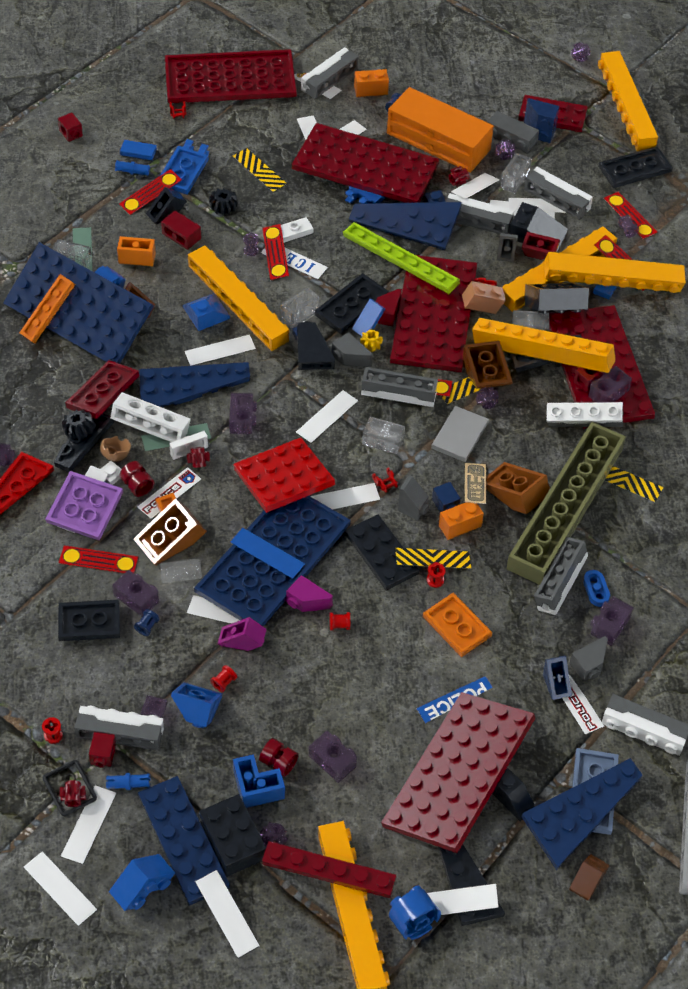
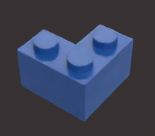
(257, 787)
(140, 879)

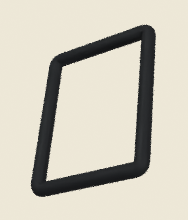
(53, 794)

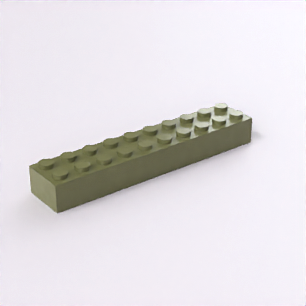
(566, 502)

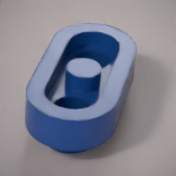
(596, 589)

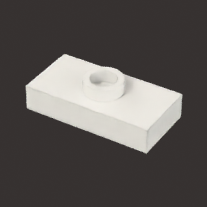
(296, 229)
(182, 446)

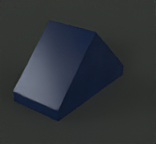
(557, 677)

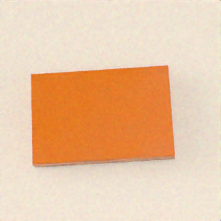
(457, 624)

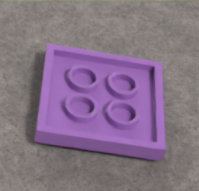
(84, 505)

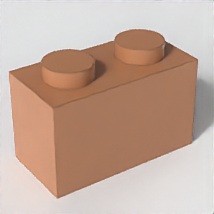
(483, 297)

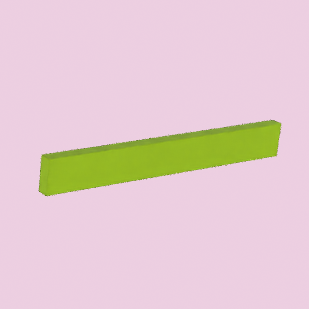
(401, 258)

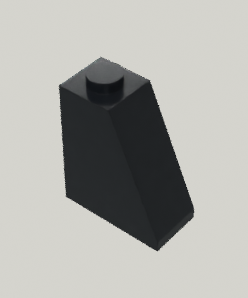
(312, 348)

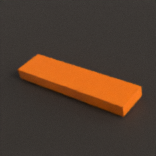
(47, 308)

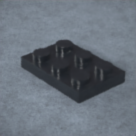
(89, 620)

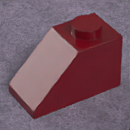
(538, 246)
(391, 304)

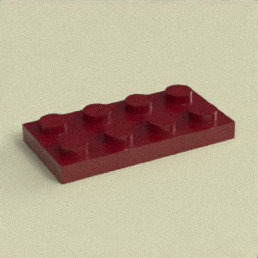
(570, 115)
(102, 388)

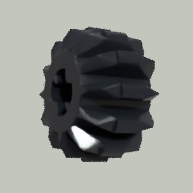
(223, 201)
(78, 424)

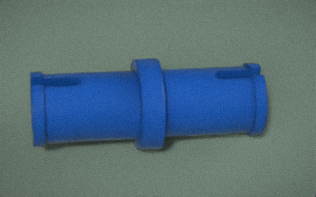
(132, 168)
(128, 781)

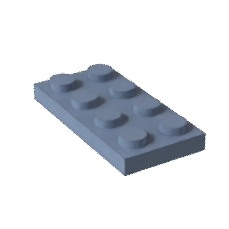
(586, 766)

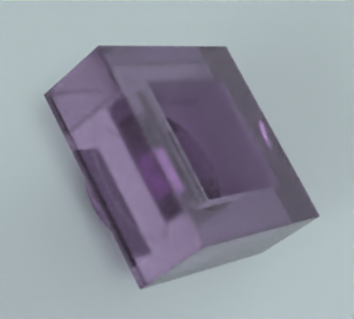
(154, 706)

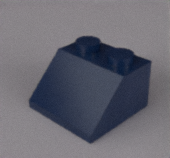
(542, 117)

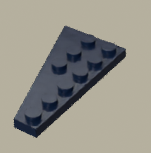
(419, 222)
(187, 383)
(575, 814)

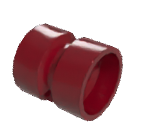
(137, 479)
(279, 757)

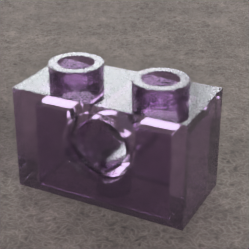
(125, 589)
(618, 612)
(338, 766)

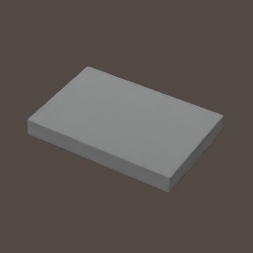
(460, 433)

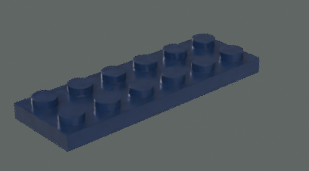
(181, 836)

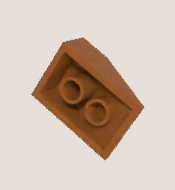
(517, 487)
(170, 533)

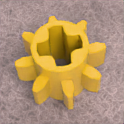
(371, 340)

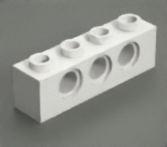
(149, 418)

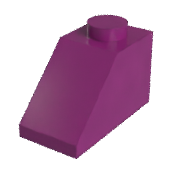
(308, 596)
(242, 635)

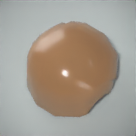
(115, 449)

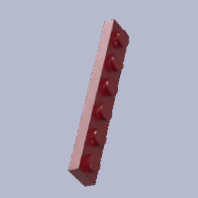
(329, 869)

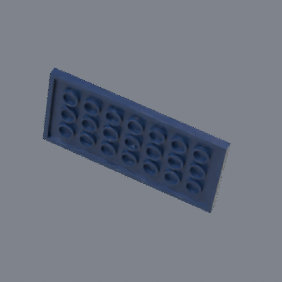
(94, 314)
(257, 590)

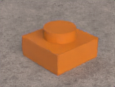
(164, 501)

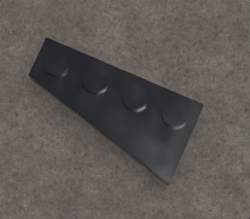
(75, 450)

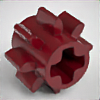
(458, 176)
(198, 457)
(73, 793)

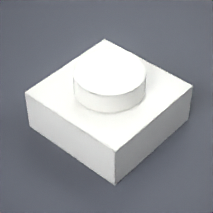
(113, 472)

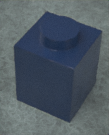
(445, 497)

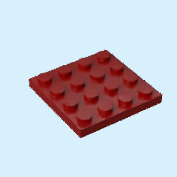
(283, 474)

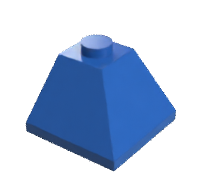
(206, 311)
(196, 704)

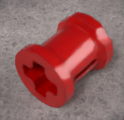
(439, 576)
(339, 620)
(223, 678)
(47, 729)

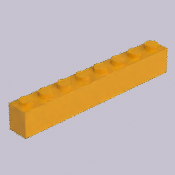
(628, 100)
(614, 272)
(515, 291)
(239, 298)
(546, 345)
(353, 913)

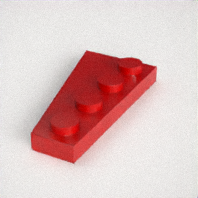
(21, 478)

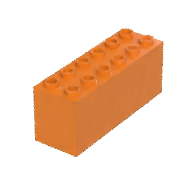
(439, 129)

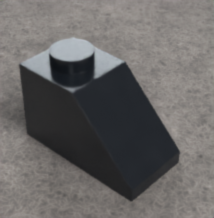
(165, 204)
(513, 794)

